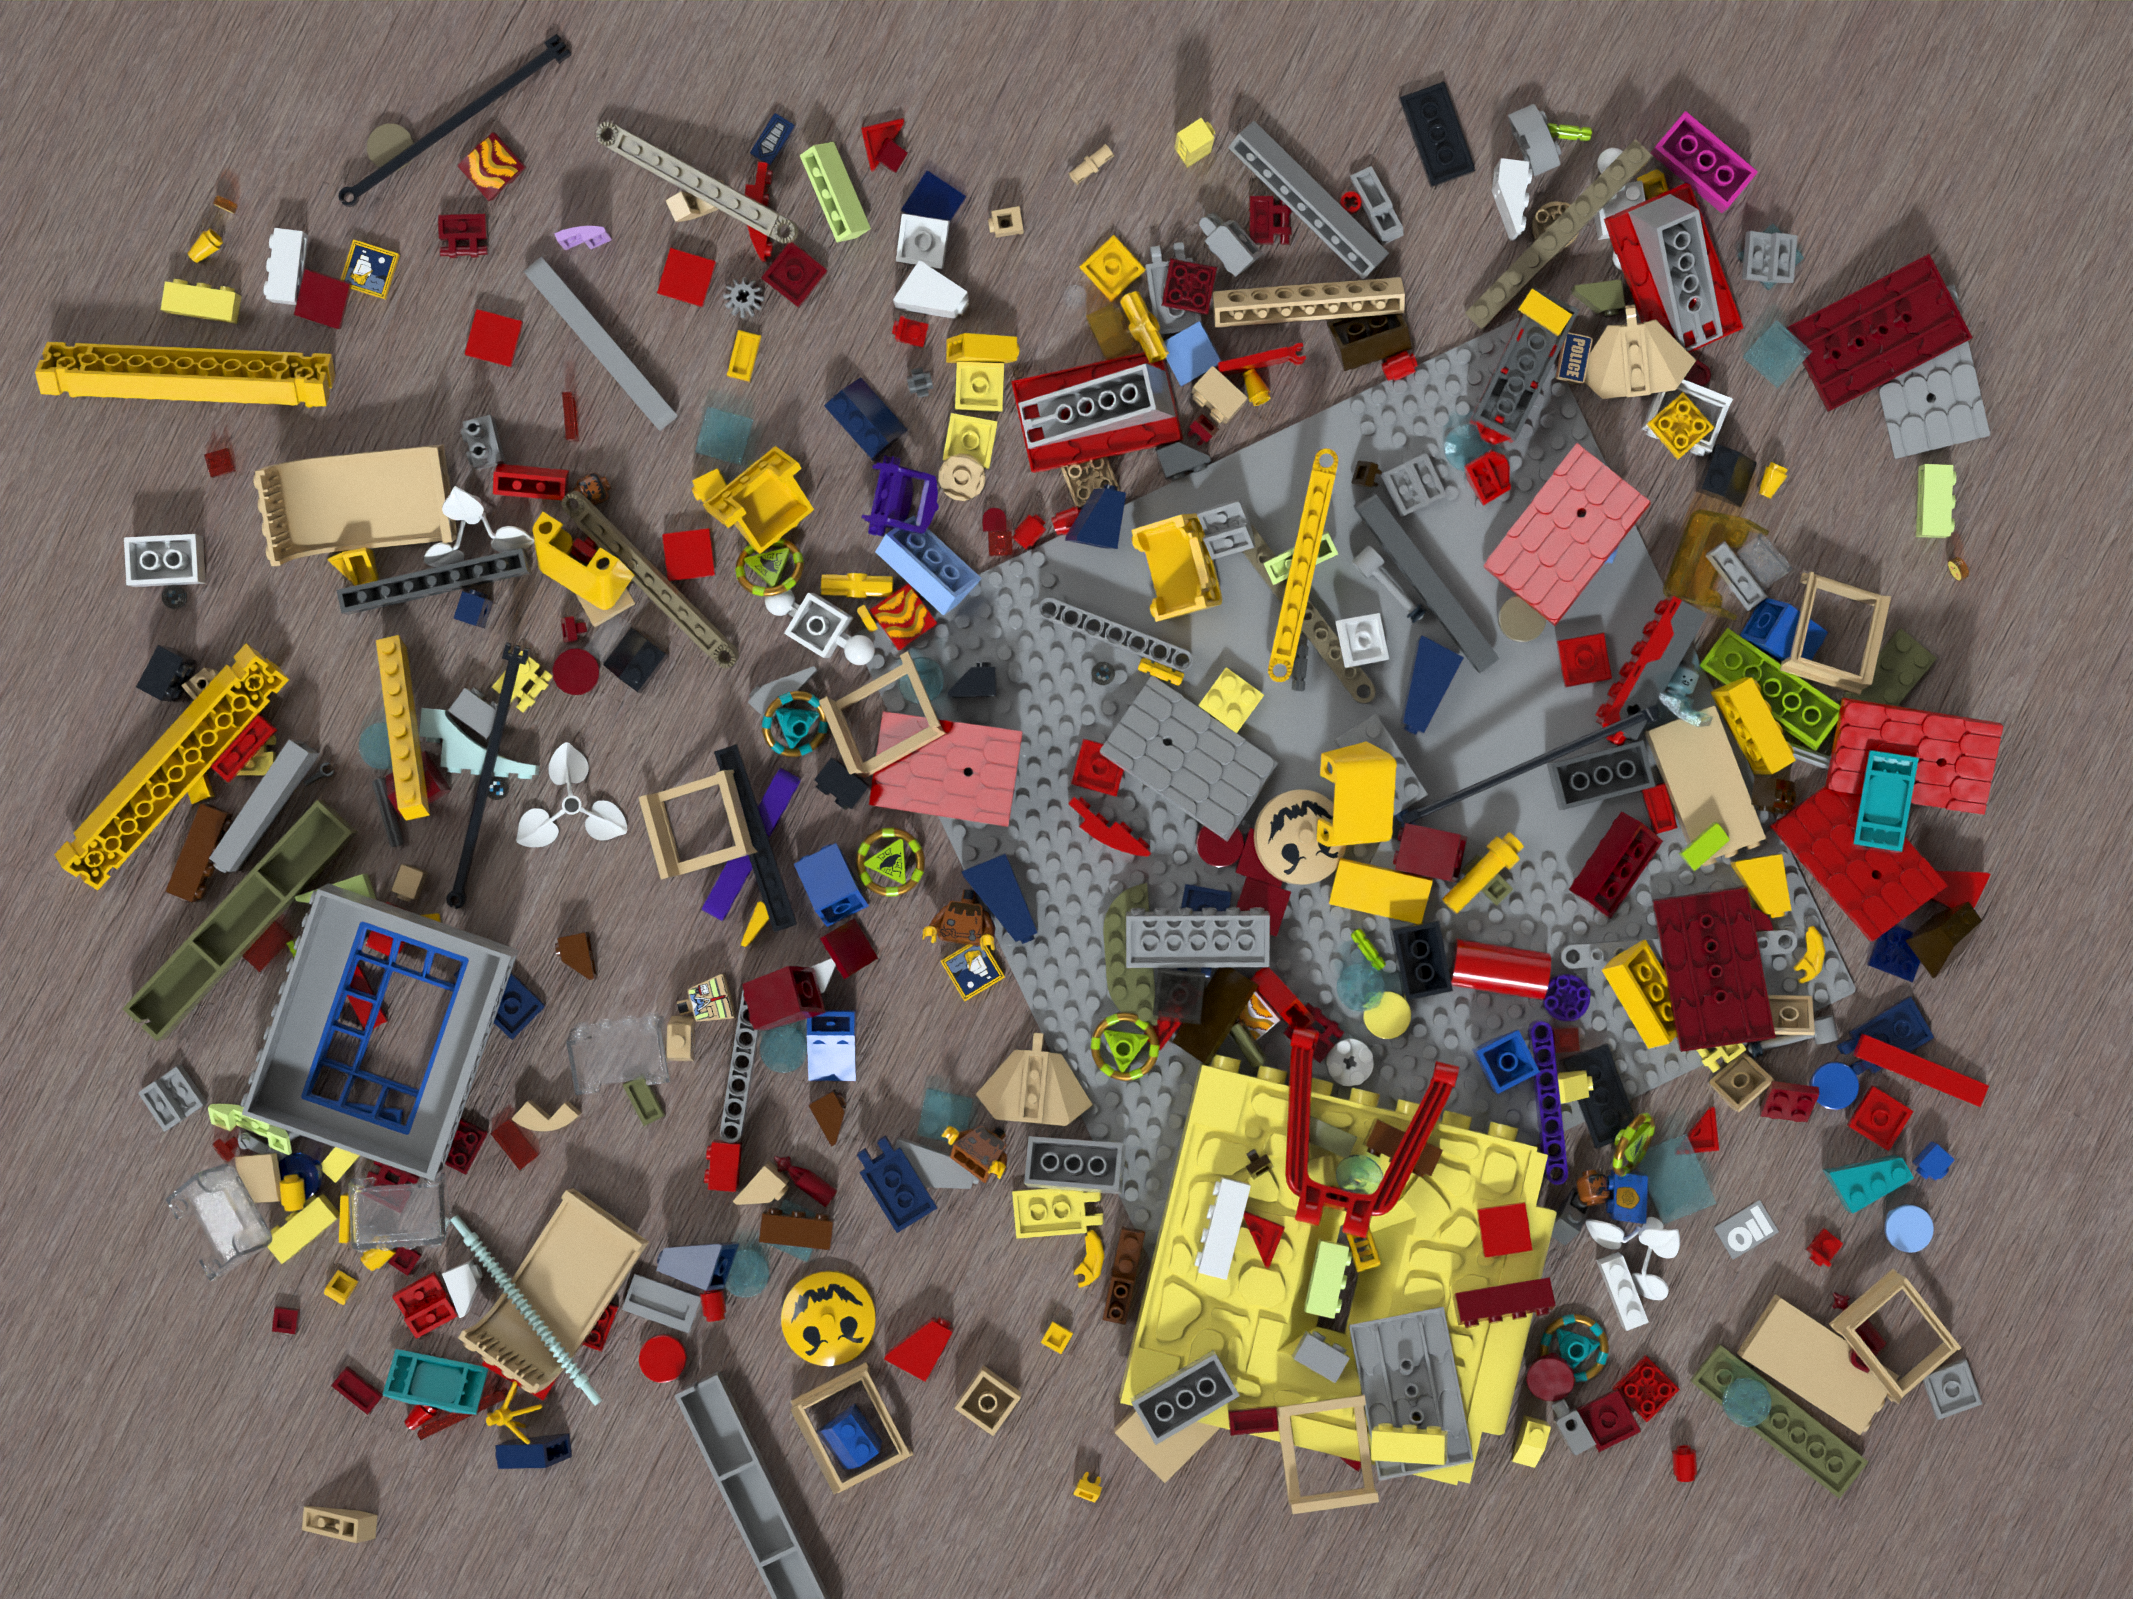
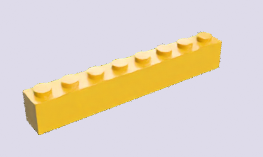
(402, 728)

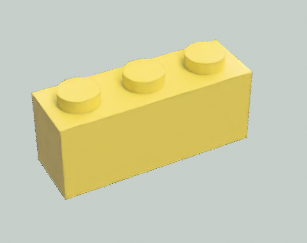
(1195, 142)
(201, 301)
(302, 1227)
(1409, 1444)

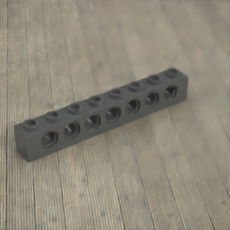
(434, 581)

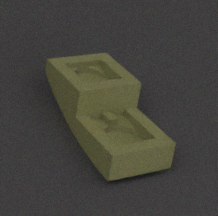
(1496, 889)
(1331, 1138)

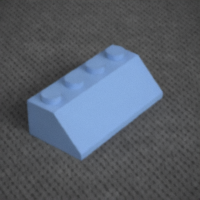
(928, 566)

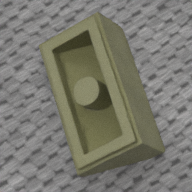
(1247, 1044)

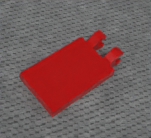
(1261, 360)

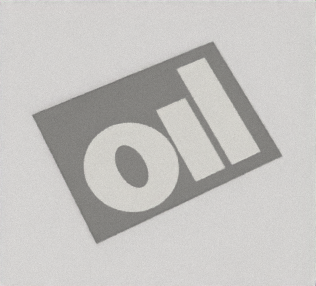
(1746, 1229)

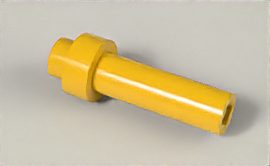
(1501, 854)

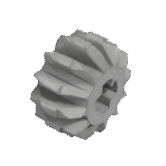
(735, 296)

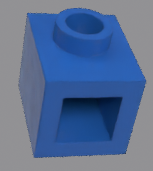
(1933, 1162)

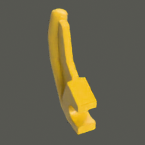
(1814, 956)
(1093, 1261)

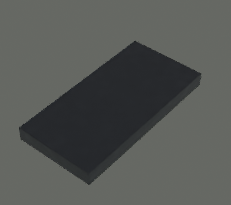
(1437, 134)
(1607, 1106)

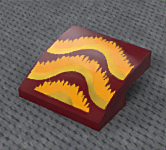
(491, 166)

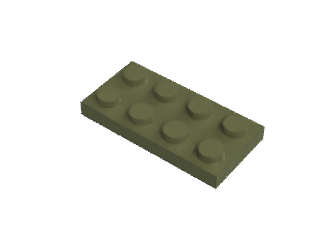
(1897, 670)

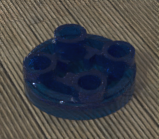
(305, 1168)

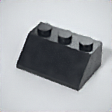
(1421, 960)

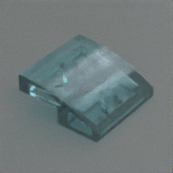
(1777, 354)
(1682, 706)

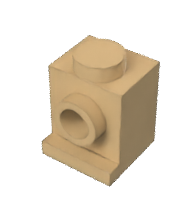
(1012, 215)
(193, 687)

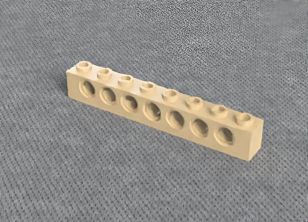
(1308, 302)

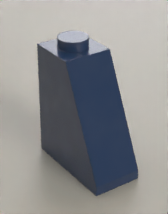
(1099, 519)
(540, 1453)

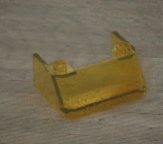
(1691, 572)

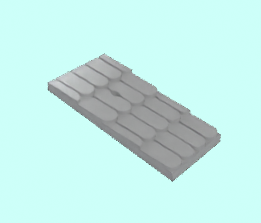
(1945, 418)
(1203, 770)
(1411, 1371)

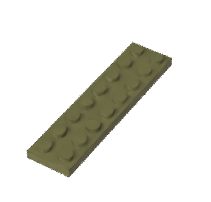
(1786, 1426)

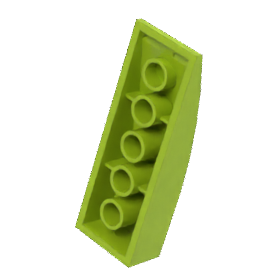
(1793, 701)

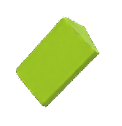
(1704, 846)

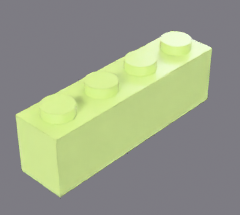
(835, 191)

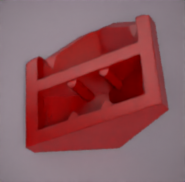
(1489, 476)

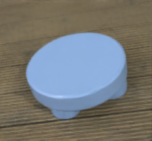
(1908, 1228)

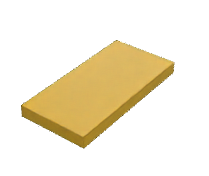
(1380, 891)

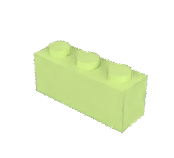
(1935, 501)
(1327, 1278)

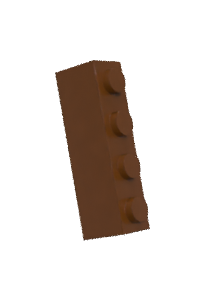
(194, 863)

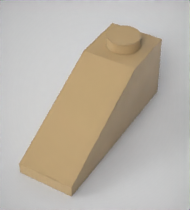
(340, 1523)

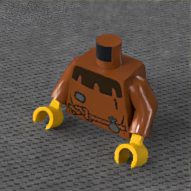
(963, 923)
(979, 1150)

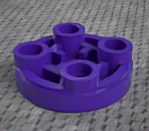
(1566, 997)

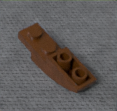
(1123, 1275)

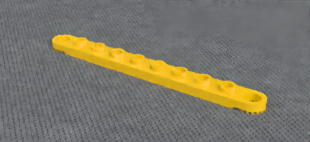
(1303, 565)

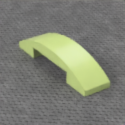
(230, 1115)

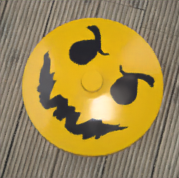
(828, 1318)

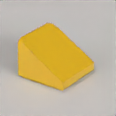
(1653, 183)
(201, 790)
(340, 1287)

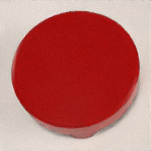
(662, 1358)

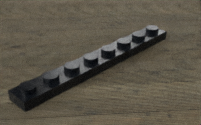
(764, 860)

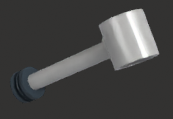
(1369, 563)
(1824, 1033)

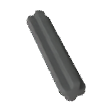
(388, 813)

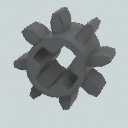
(919, 382)

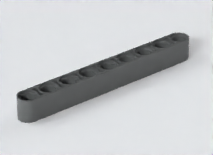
(1426, 582)

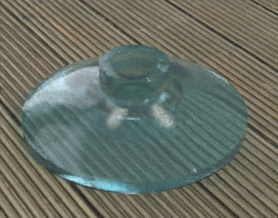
(927, 670)
(1359, 1168)

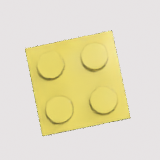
(979, 386)
(971, 437)
(1231, 700)

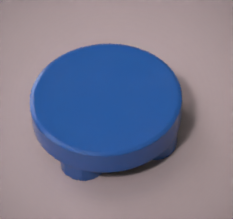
(1836, 1085)

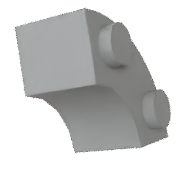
(1534, 139)

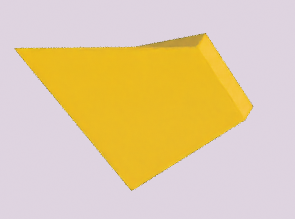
(356, 565)

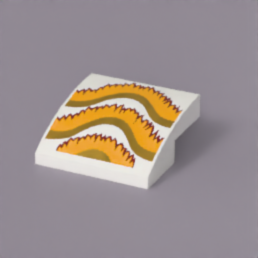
(1258, 1016)

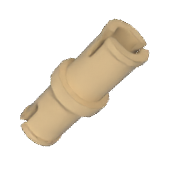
(1091, 164)

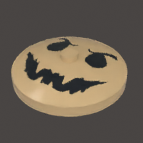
(1288, 837)

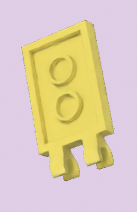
(1053, 1212)

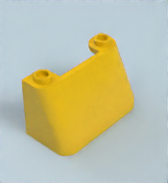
(1178, 566)

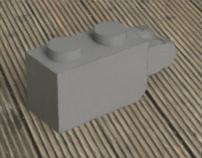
(1229, 243)

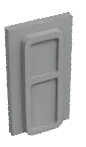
(661, 1303)

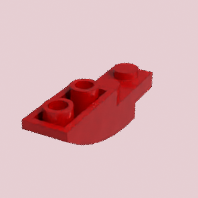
(758, 193)
(1116, 836)

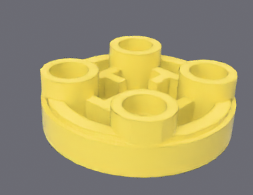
(1389, 1018)

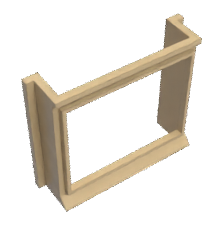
(1825, 674)
(843, 735)
(661, 833)
(1867, 1305)
(827, 1389)
(1334, 1499)

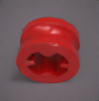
(1348, 195)

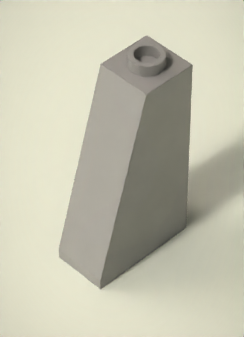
(935, 1166)

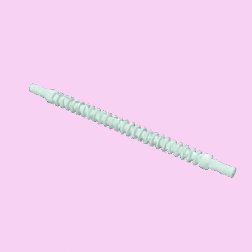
(580, 1379)

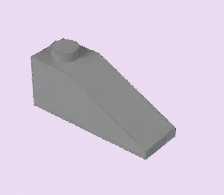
(763, 696)

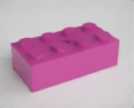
(1724, 171)

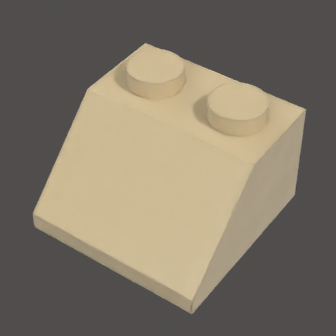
(764, 1186)

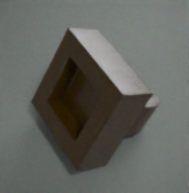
(1365, 474)
(1258, 1164)

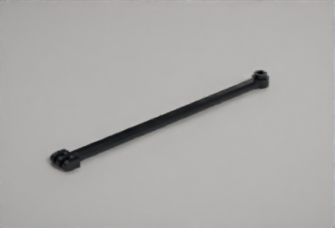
(456, 120)
(514, 661)
(1650, 714)

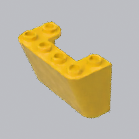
(595, 585)
(1362, 795)

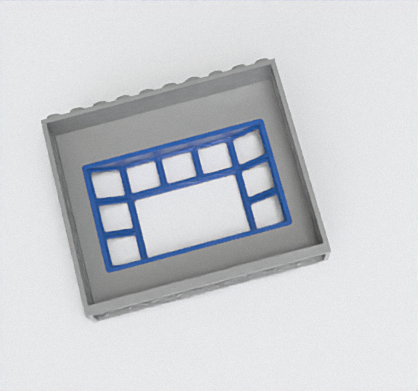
(310, 1015)

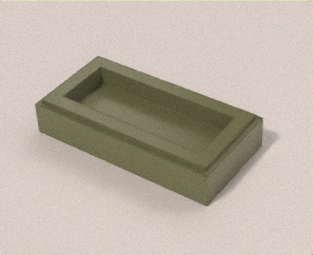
(644, 1101)

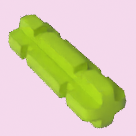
(1570, 132)
(1368, 949)

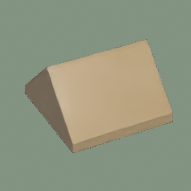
(1792, 1014)
(1740, 1082)

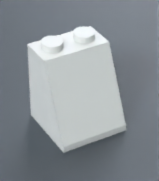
(931, 294)

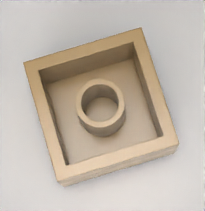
(1218, 396)
(988, 1400)

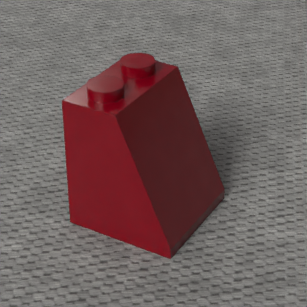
(435, 783)
(1430, 852)
(783, 997)

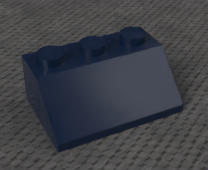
(865, 418)

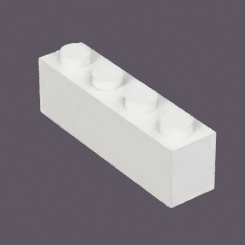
(1223, 1227)

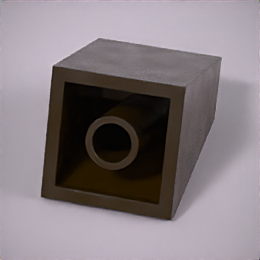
(1944, 937)

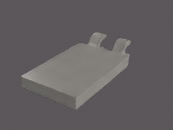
(1169, 319)

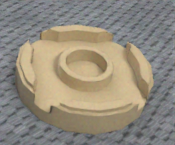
(962, 477)

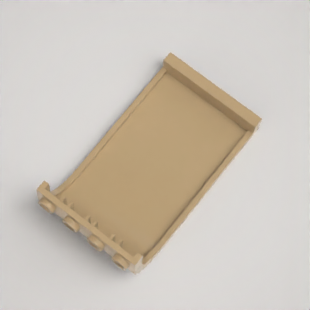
(354, 502)
(568, 1283)

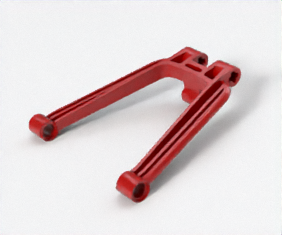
(1358, 1206)

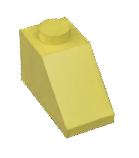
(1574, 1085)
(1531, 1441)

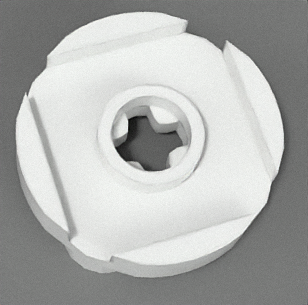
(1362, 1057)

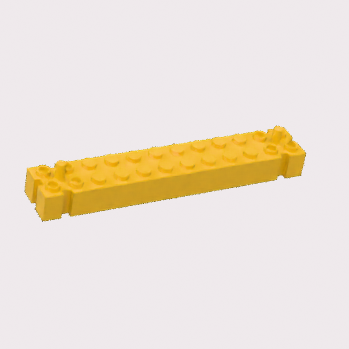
(185, 374)
(171, 767)

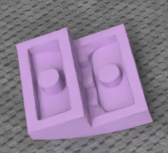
(591, 235)

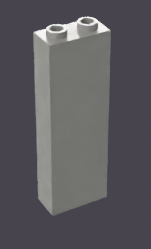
(264, 806)

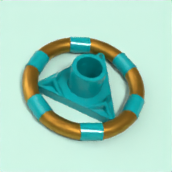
(794, 724)
(1576, 1347)

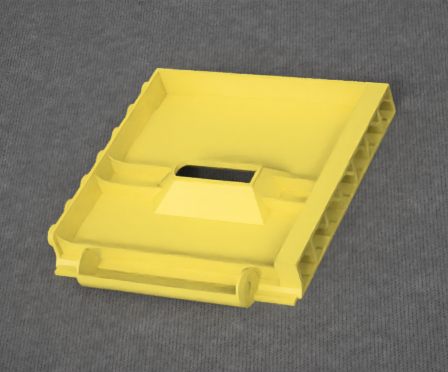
(1424, 1246)

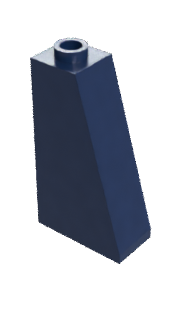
(1428, 682)
(1001, 893)

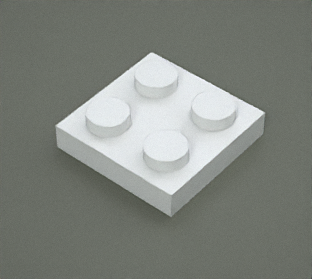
(922, 240)
(1362, 640)

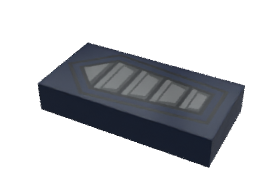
(772, 139)

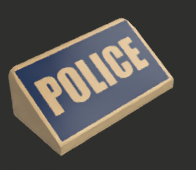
(1574, 358)

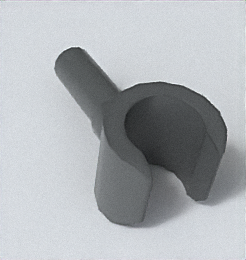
(319, 775)

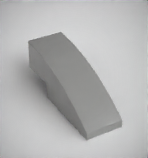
(1377, 205)

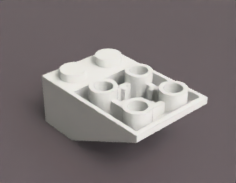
(1510, 193)

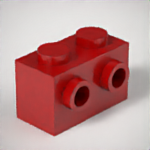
(724, 1166)

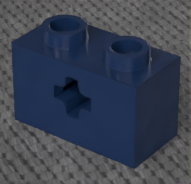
(473, 608)

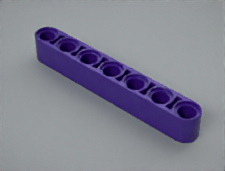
(737, 870)
(1553, 1112)

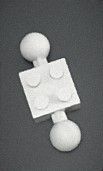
(1627, 197)
(821, 626)

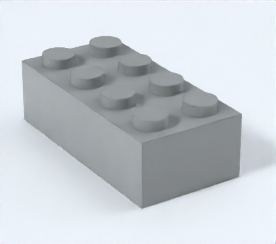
(1407, 786)
(1075, 1165)
(1184, 1397)

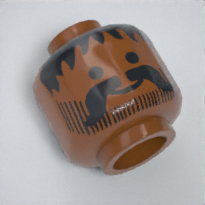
(594, 488)
(1592, 1188)

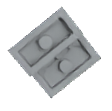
(1769, 257)
(1413, 485)
(1226, 528)
(172, 1098)

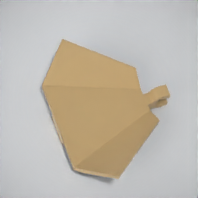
(1636, 360)
(1034, 1088)

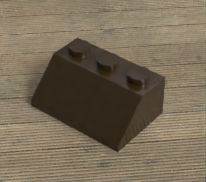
(1368, 338)

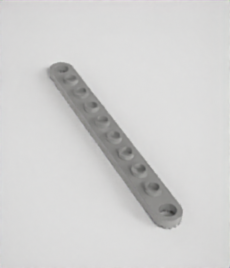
(1601, 953)

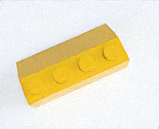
(1753, 726)
(1643, 993)

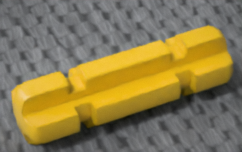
(1160, 671)

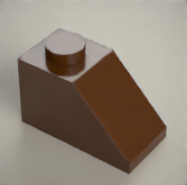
(577, 953)
(830, 1113)

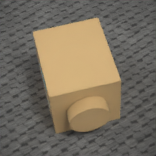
(409, 882)

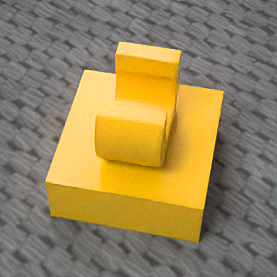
(1088, 1490)

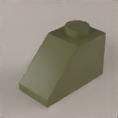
(1601, 296)

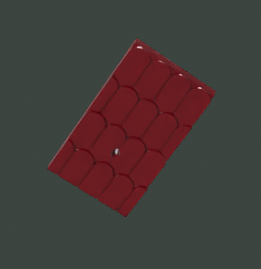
(1893, 321)
(1717, 990)

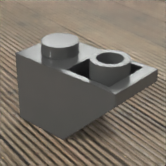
(1180, 459)
(1570, 1218)

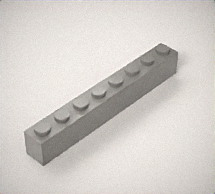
(1308, 200)

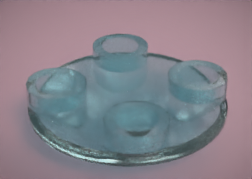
(1464, 446)

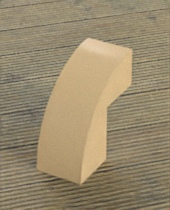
(687, 206)
(536, 1119)

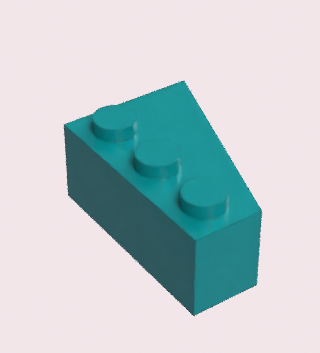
(1868, 1180)

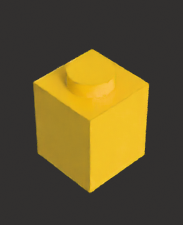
(708, 485)

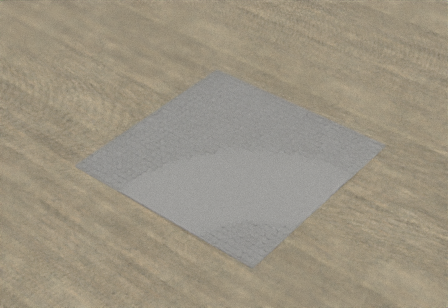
(1477, 732)

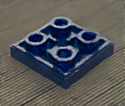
(1894, 955)

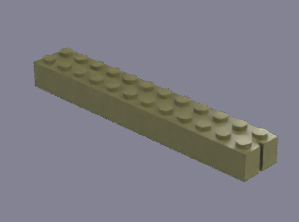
(240, 920)

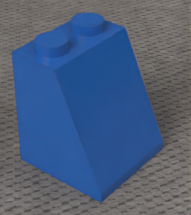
(1774, 629)
(830, 884)
(850, 1438)

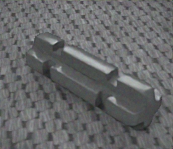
(1300, 668)

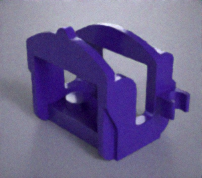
(895, 496)

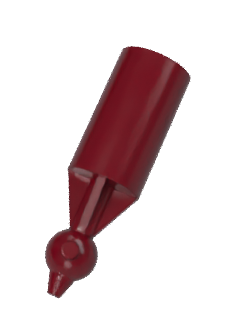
(807, 1181)
(1866, 1330)

